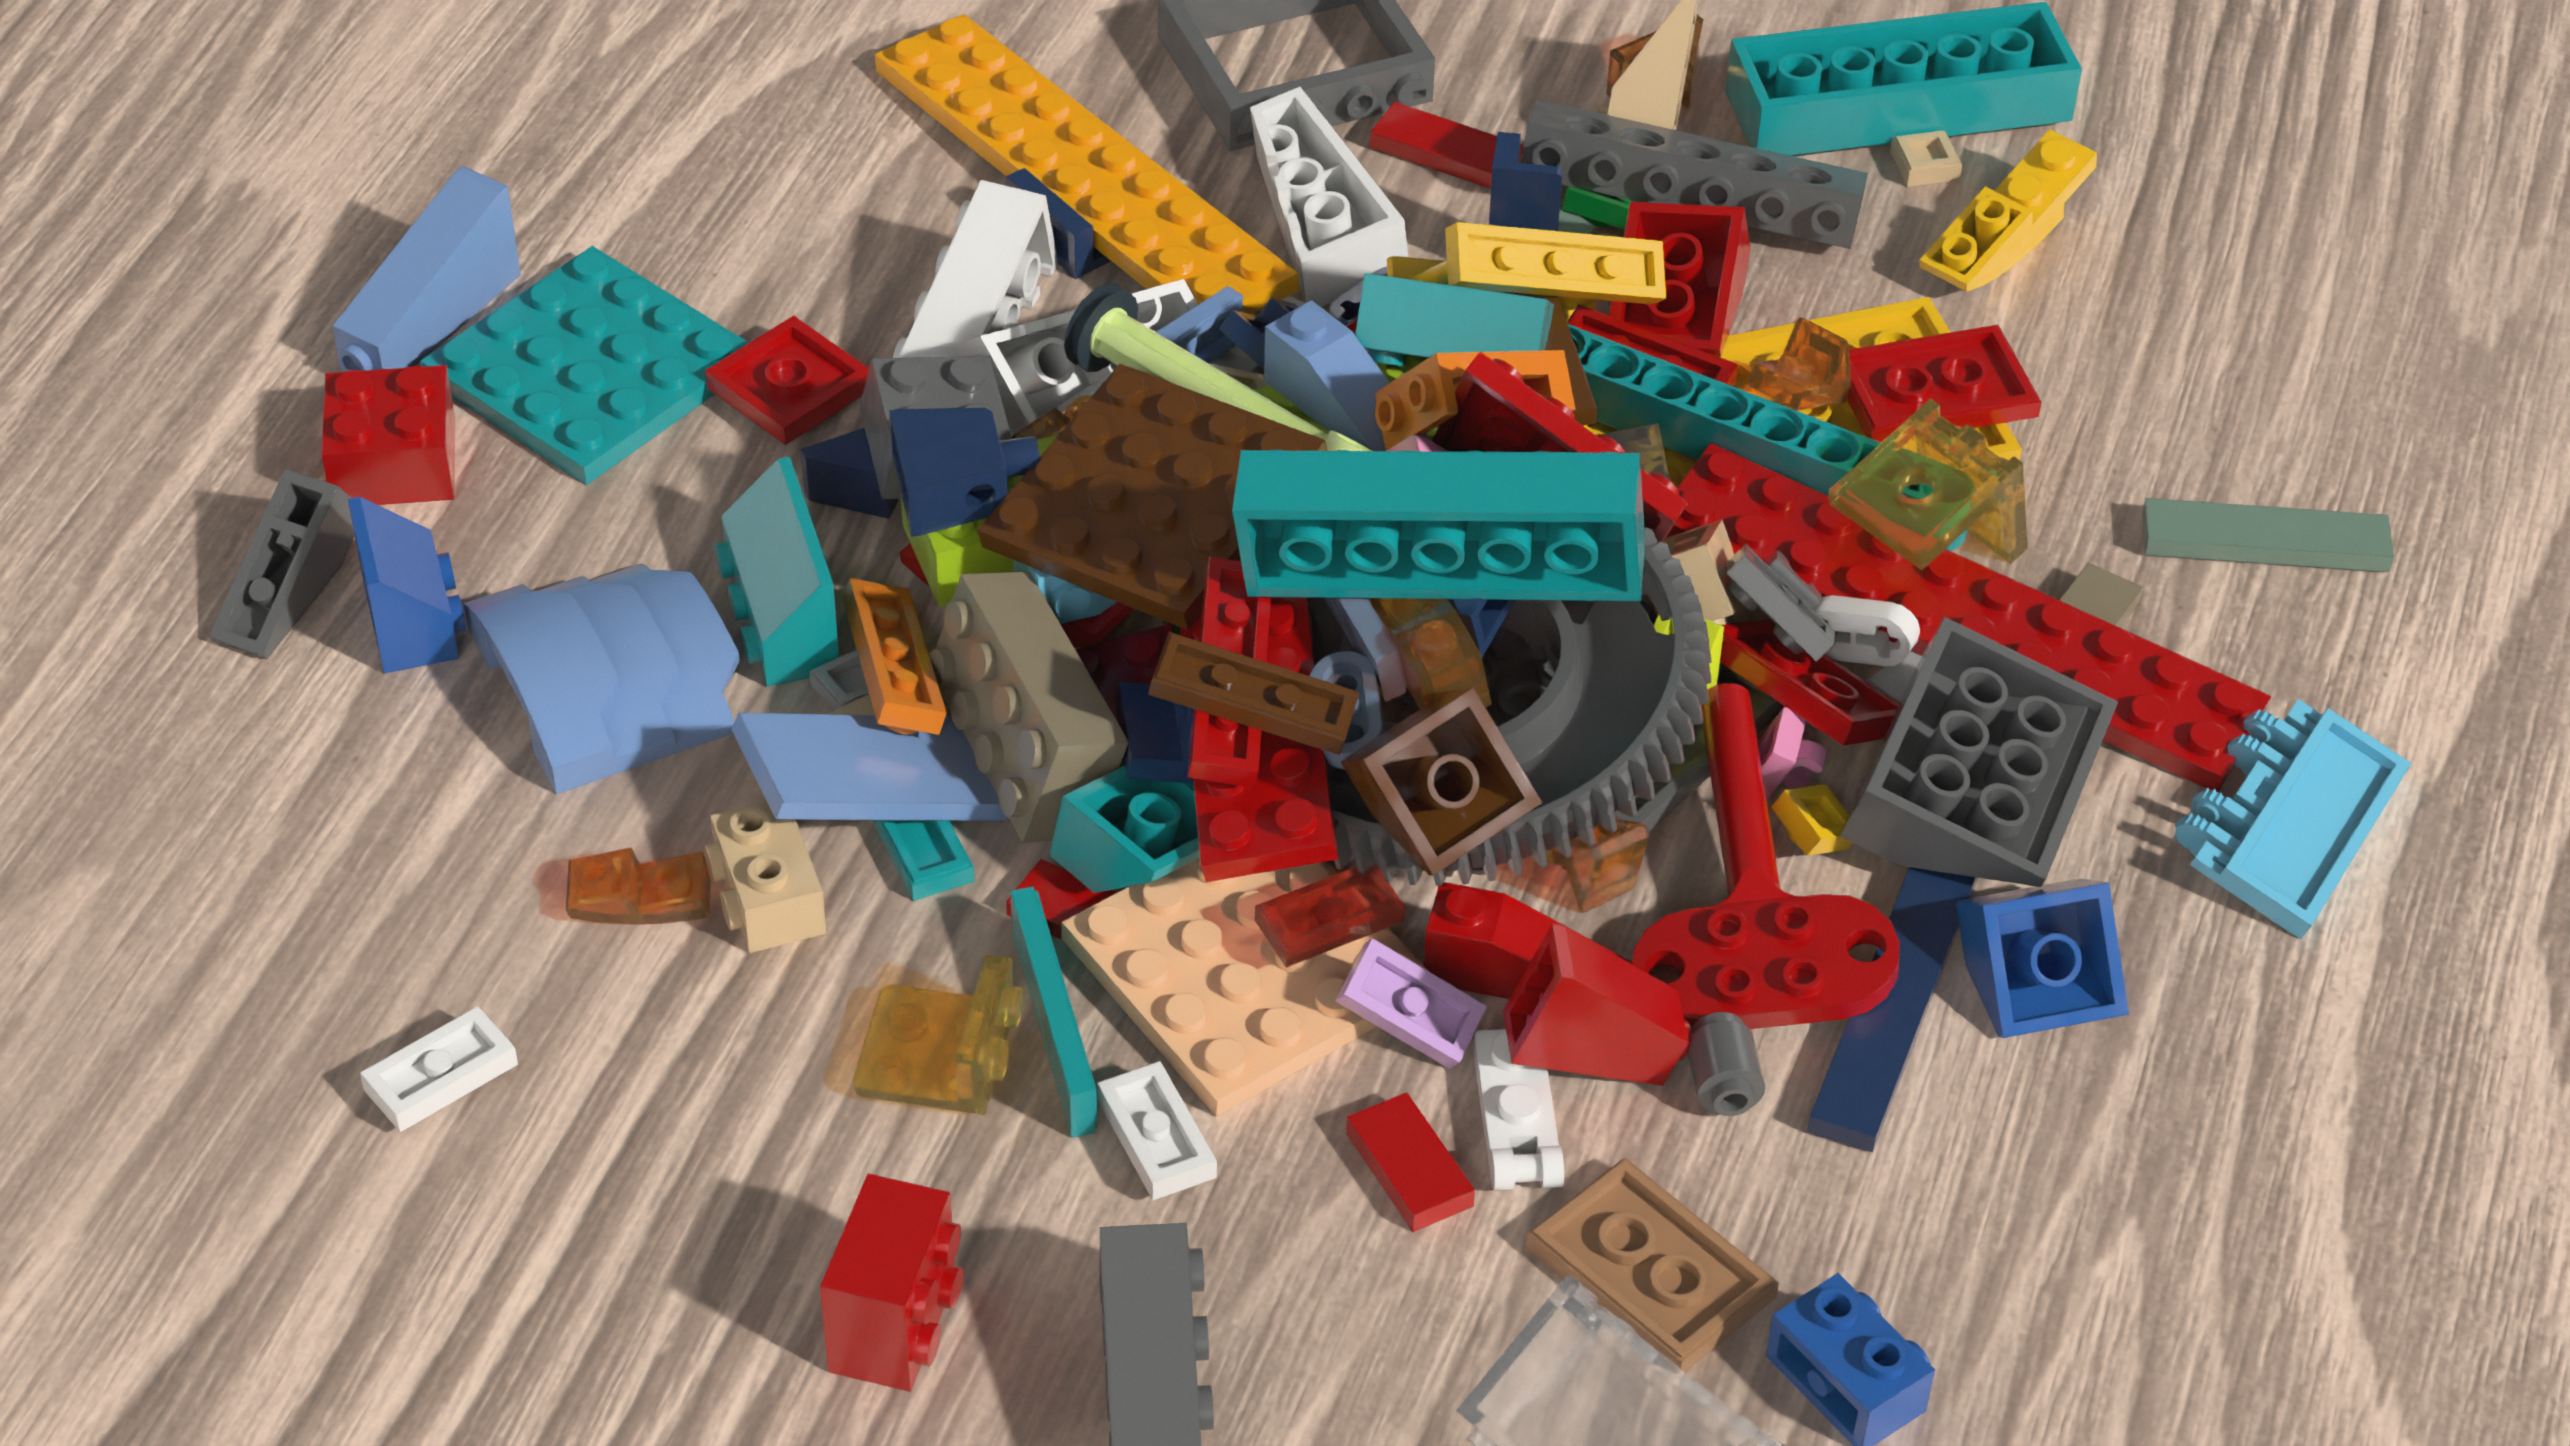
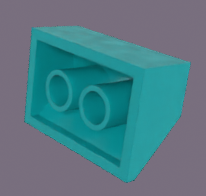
(1431, 318)
(778, 578)

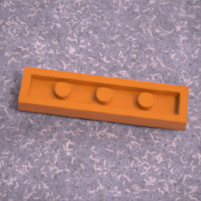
(894, 657)

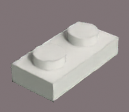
(438, 1068)
(1156, 1130)

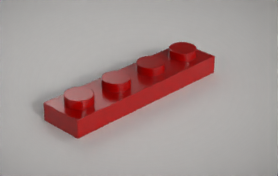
(1240, 624)

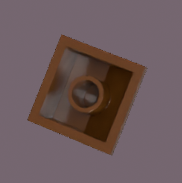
(1442, 780)

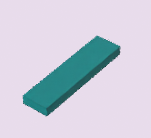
(1054, 1012)

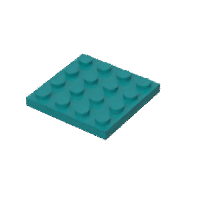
(586, 364)

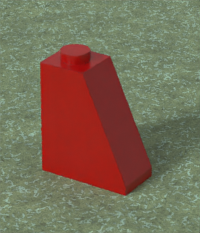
(1594, 1014)

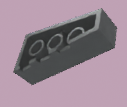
(1153, 1336)

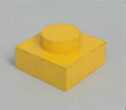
(1813, 819)

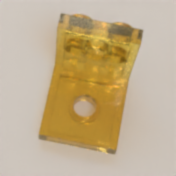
(1969, 484)

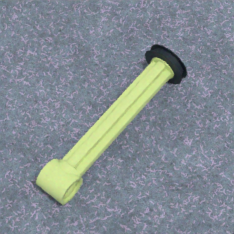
(1108, 332)

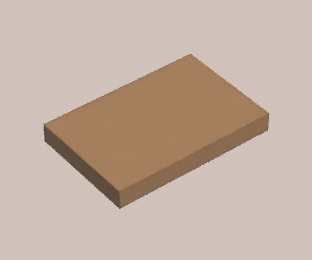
(1653, 1264)

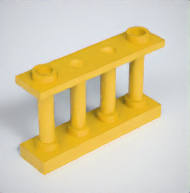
(1543, 263)

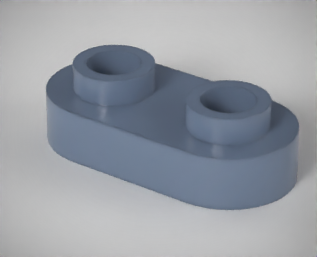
(1356, 673)

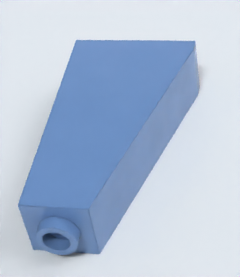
(434, 278)

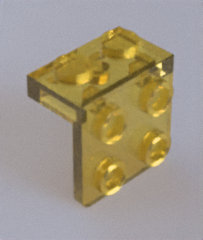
(941, 1044)

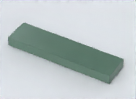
(2267, 535)

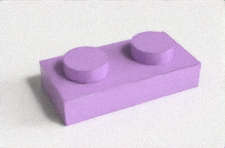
(1411, 1003)

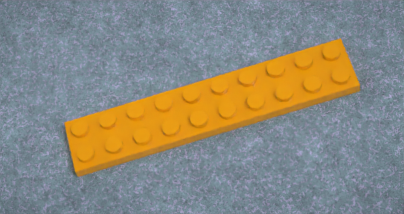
(1136, 207)

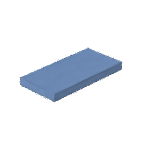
(863, 769)

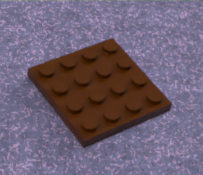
(1137, 494)

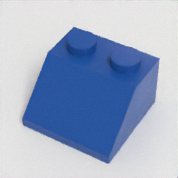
(406, 588)
(2044, 956)

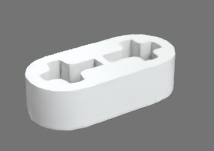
(1859, 634)

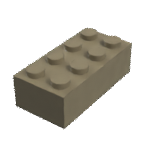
(1023, 699)

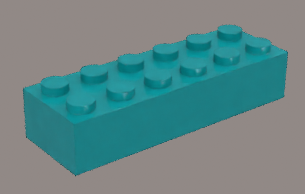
(1902, 79)
(1440, 524)

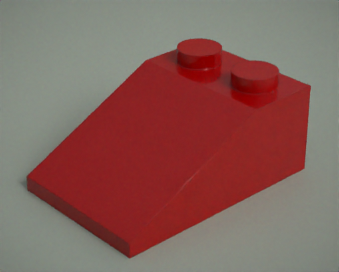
(1703, 269)

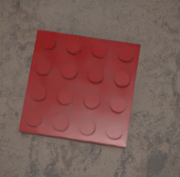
(1508, 416)

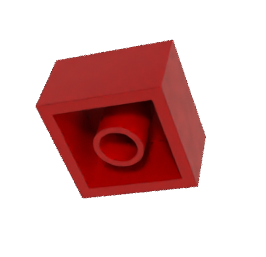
(390, 434)
(890, 1283)

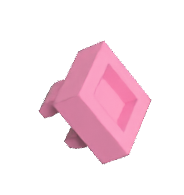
(1786, 755)

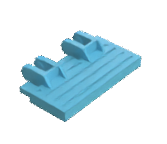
(2297, 815)

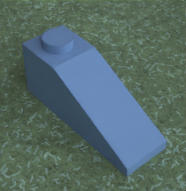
(1325, 373)

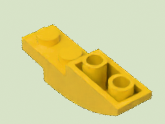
(2014, 217)

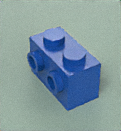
(1850, 1362)

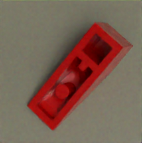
(1483, 939)

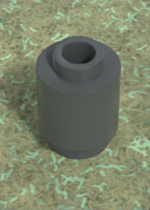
(1725, 1064)

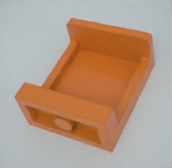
(1427, 392)

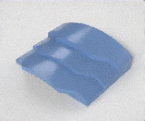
(610, 668)

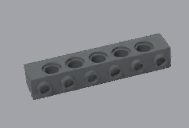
(1686, 168)

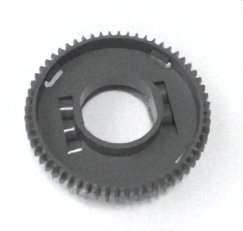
(1591, 738)

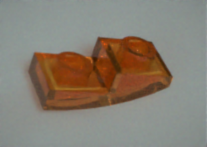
(622, 891)

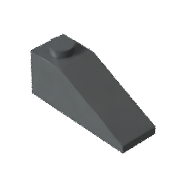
(286, 564)

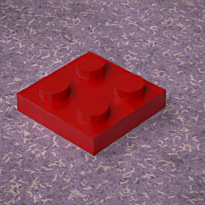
(788, 379)

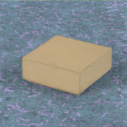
(1926, 158)

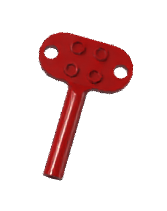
(1763, 949)

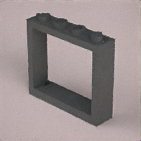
(1338, 94)

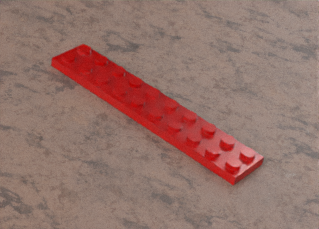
(2166, 705)

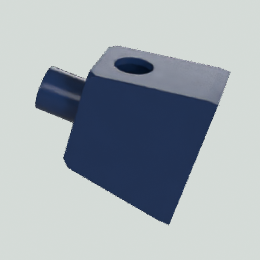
(953, 465)

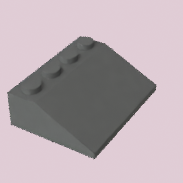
(1980, 763)

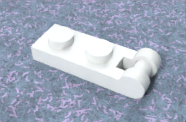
(1516, 1116)

